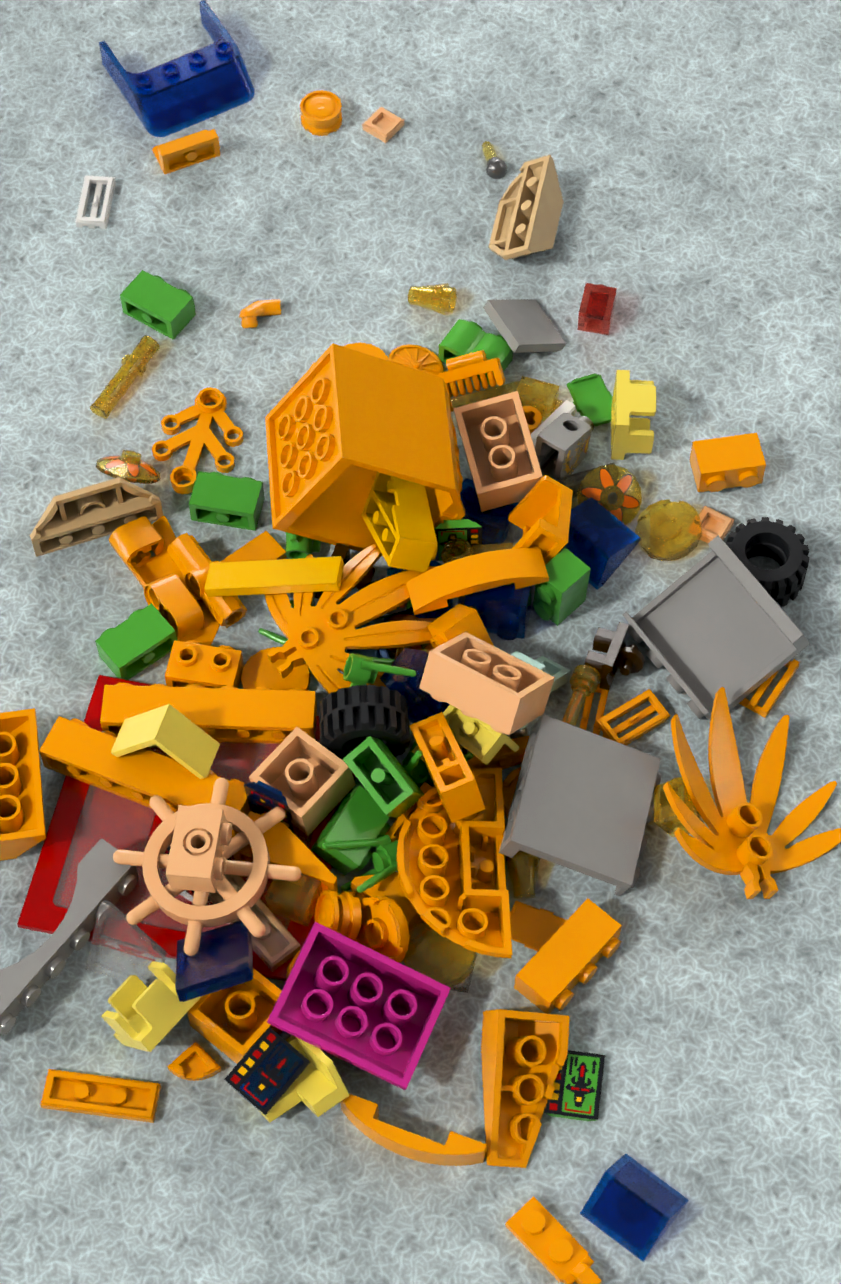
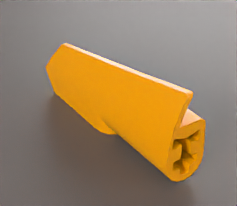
(162, 578)

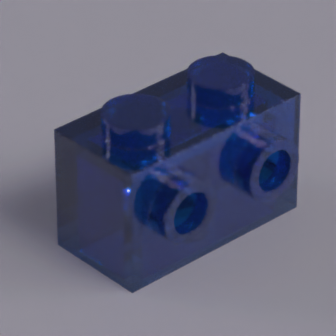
(419, 702)

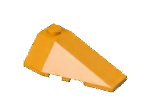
(518, 1075)

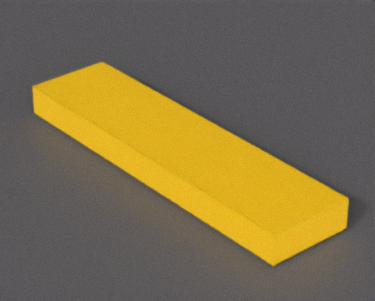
(274, 576)

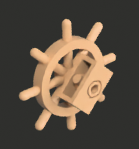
(199, 861)

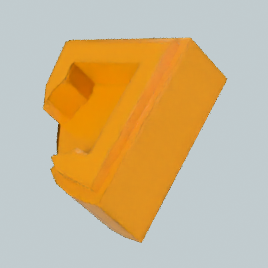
(194, 1064)

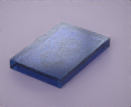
(221, 962)

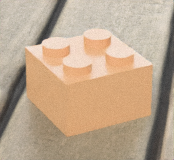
(308, 777)

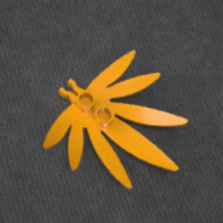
(324, 631)
(738, 829)

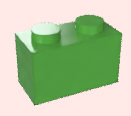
(158, 304)
(226, 500)
(565, 587)
(136, 642)
(383, 777)
(354, 819)

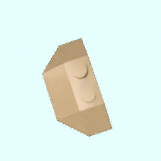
(528, 211)
(92, 514)

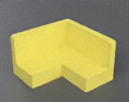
(172, 734)
(475, 735)
(316, 1086)

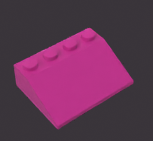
(359, 1005)

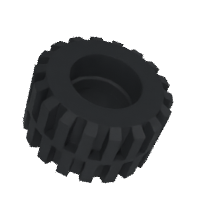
(778, 543)
(362, 712)

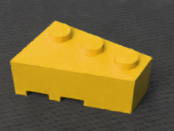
(401, 522)

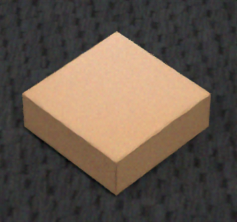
(383, 124)
(714, 524)

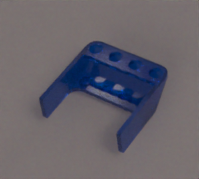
(188, 86)

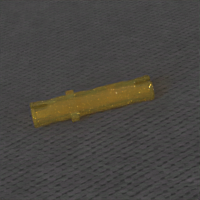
(144, 351)

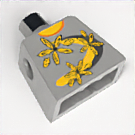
(566, 438)

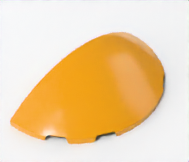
(457, 870)

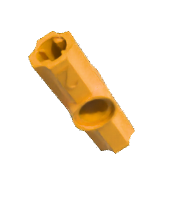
(195, 566)

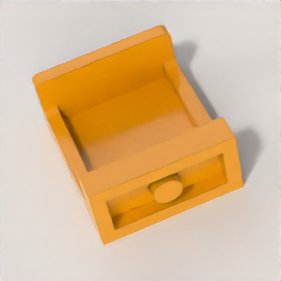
(544, 517)

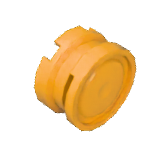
(321, 112)
(339, 912)

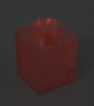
(597, 308)

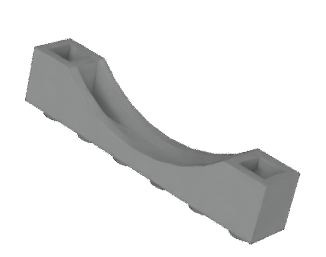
(97, 881)

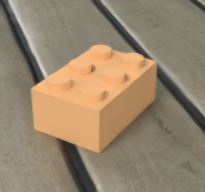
(498, 450)
(486, 683)

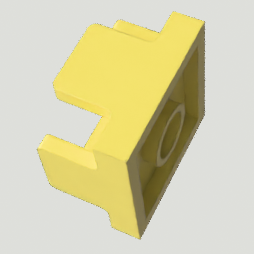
(629, 399)
(144, 1012)

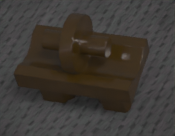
(618, 655)

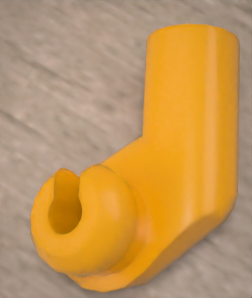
(257, 309)

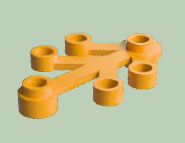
(198, 437)

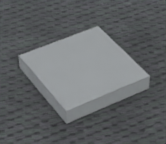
(524, 325)

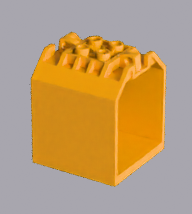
(345, 426)

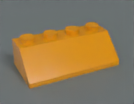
(20, 784)

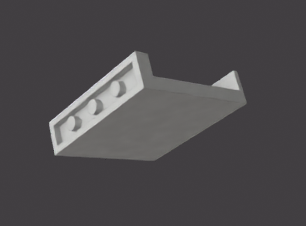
(716, 631)
(582, 802)

